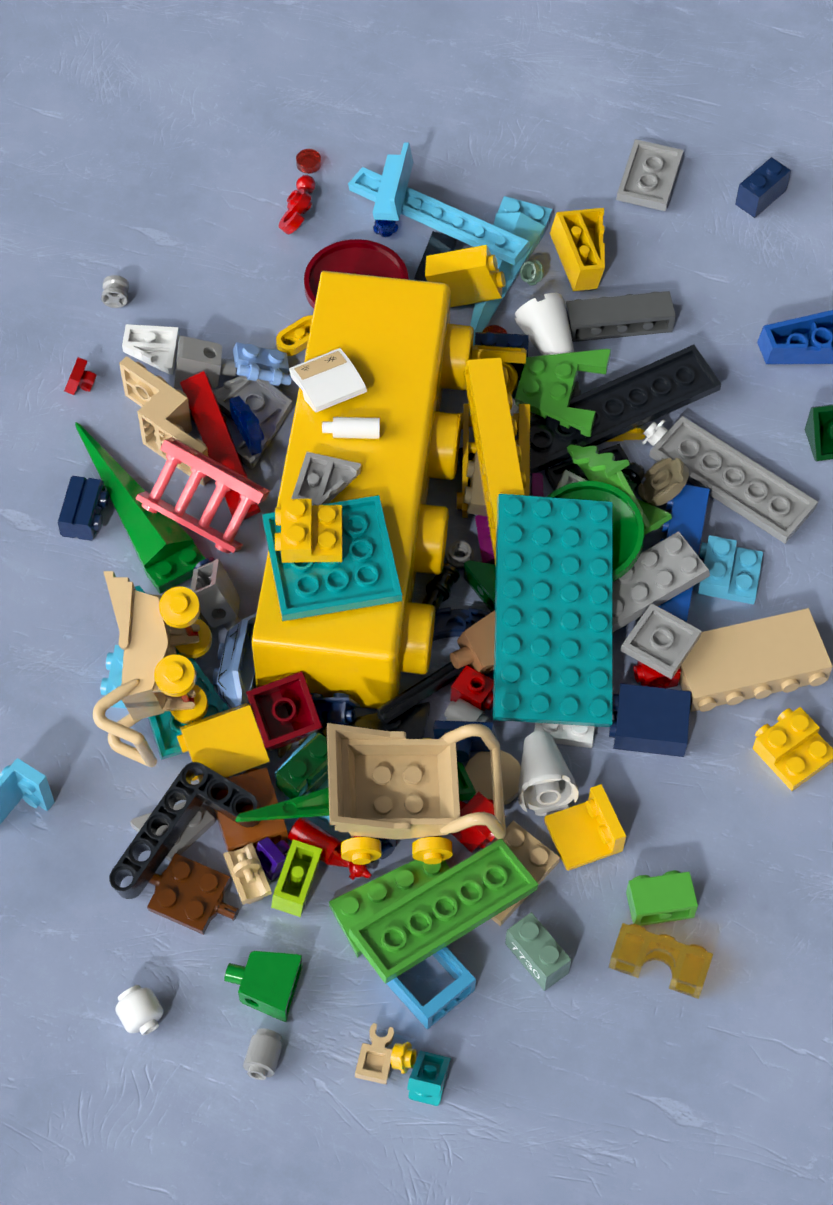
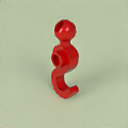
(298, 203)

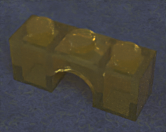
(638, 946)

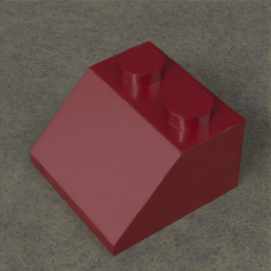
(284, 711)

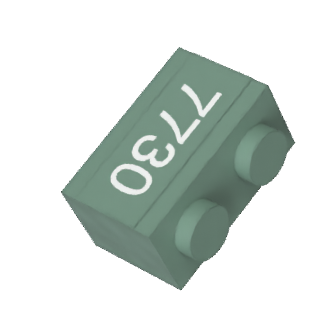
(538, 951)

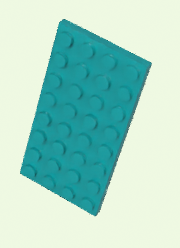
(553, 611)

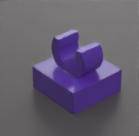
(272, 857)

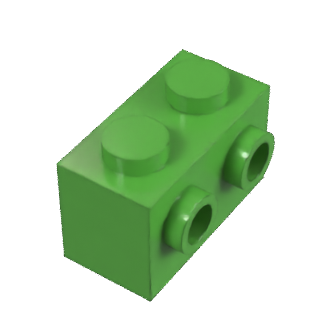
(661, 898)

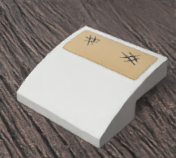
(328, 380)

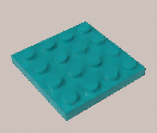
(359, 581)

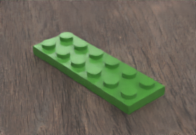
(443, 910)

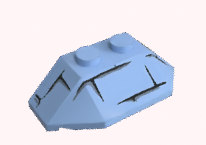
(236, 668)

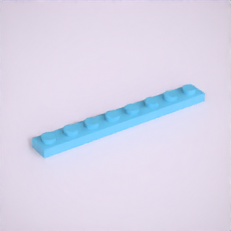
(447, 219)

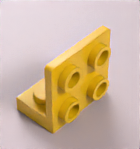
(586, 830)

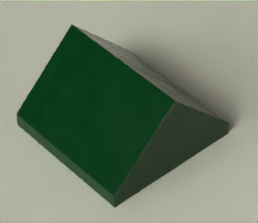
(820, 432)

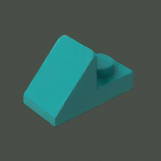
(428, 1078)

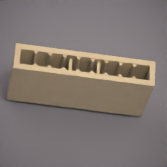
(755, 660)

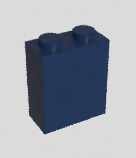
(650, 720)

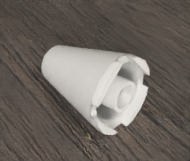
(546, 324)
(544, 776)

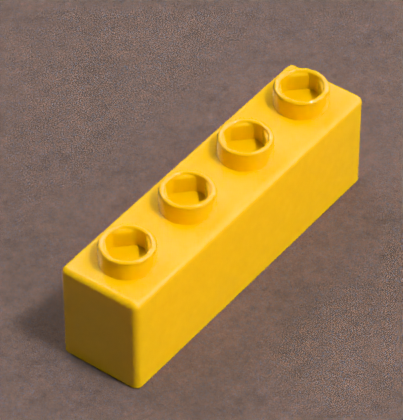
(406, 356)

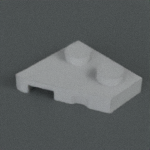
(324, 478)

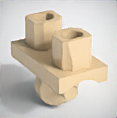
(247, 874)

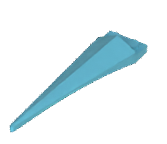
(527, 222)

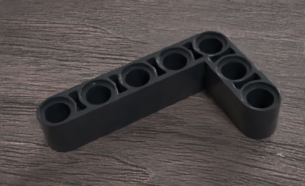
(177, 822)

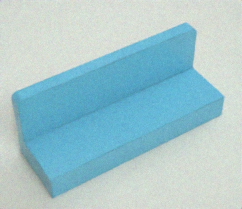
(393, 185)

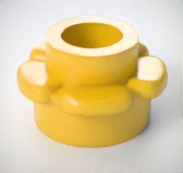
(403, 1057)

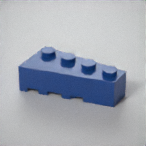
(799, 340)

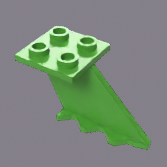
(606, 470)

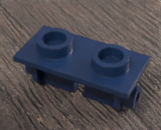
(338, 708)

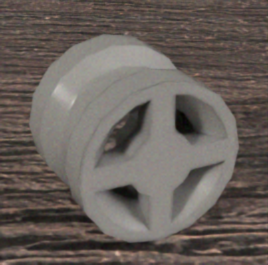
(115, 291)

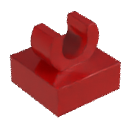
(80, 378)

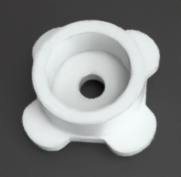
(654, 433)

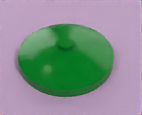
(626, 520)

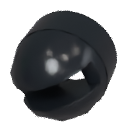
(637, 469)

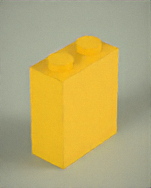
(469, 274)
(225, 742)

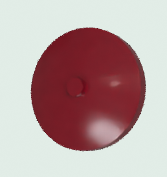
(352, 257)

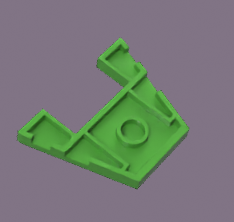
(549, 385)

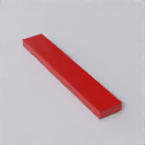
(215, 432)

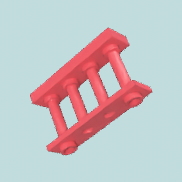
(225, 480)

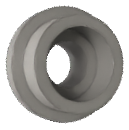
(459, 548)

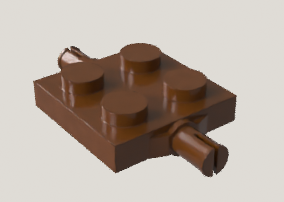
(190, 894)

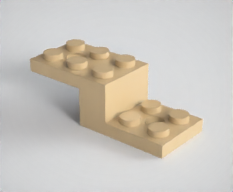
(162, 413)

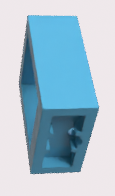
(446, 999)

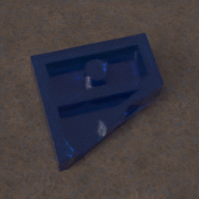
(247, 424)

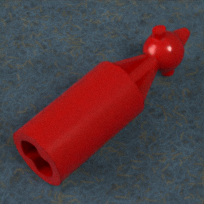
(314, 835)

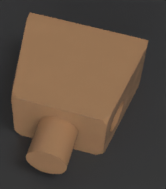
(477, 646)

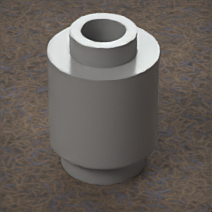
(464, 711)
(263, 1054)

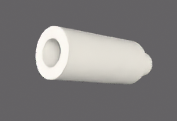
(353, 427)

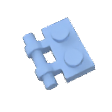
(261, 364)

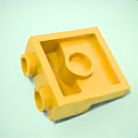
(308, 531)
(793, 747)

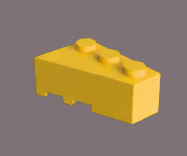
(580, 246)

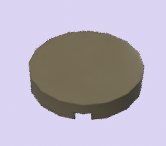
(663, 481)

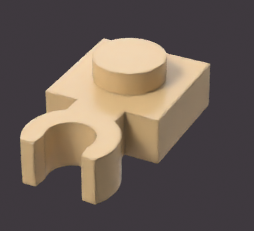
(375, 1059)

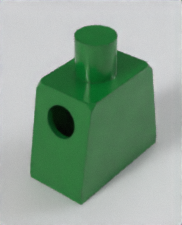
(267, 981)

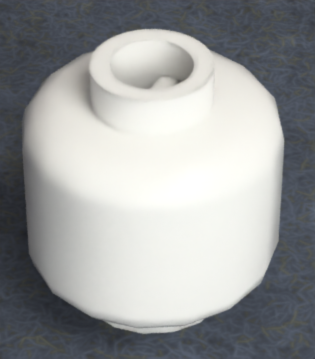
(139, 1010)

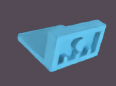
(23, 782)

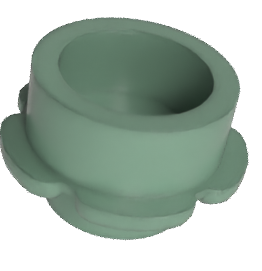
(532, 272)

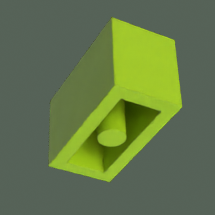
(296, 878)

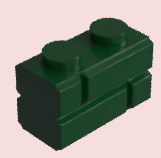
(305, 770)

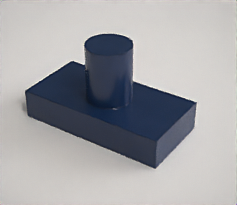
(466, 745)

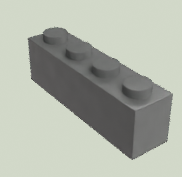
(620, 316)

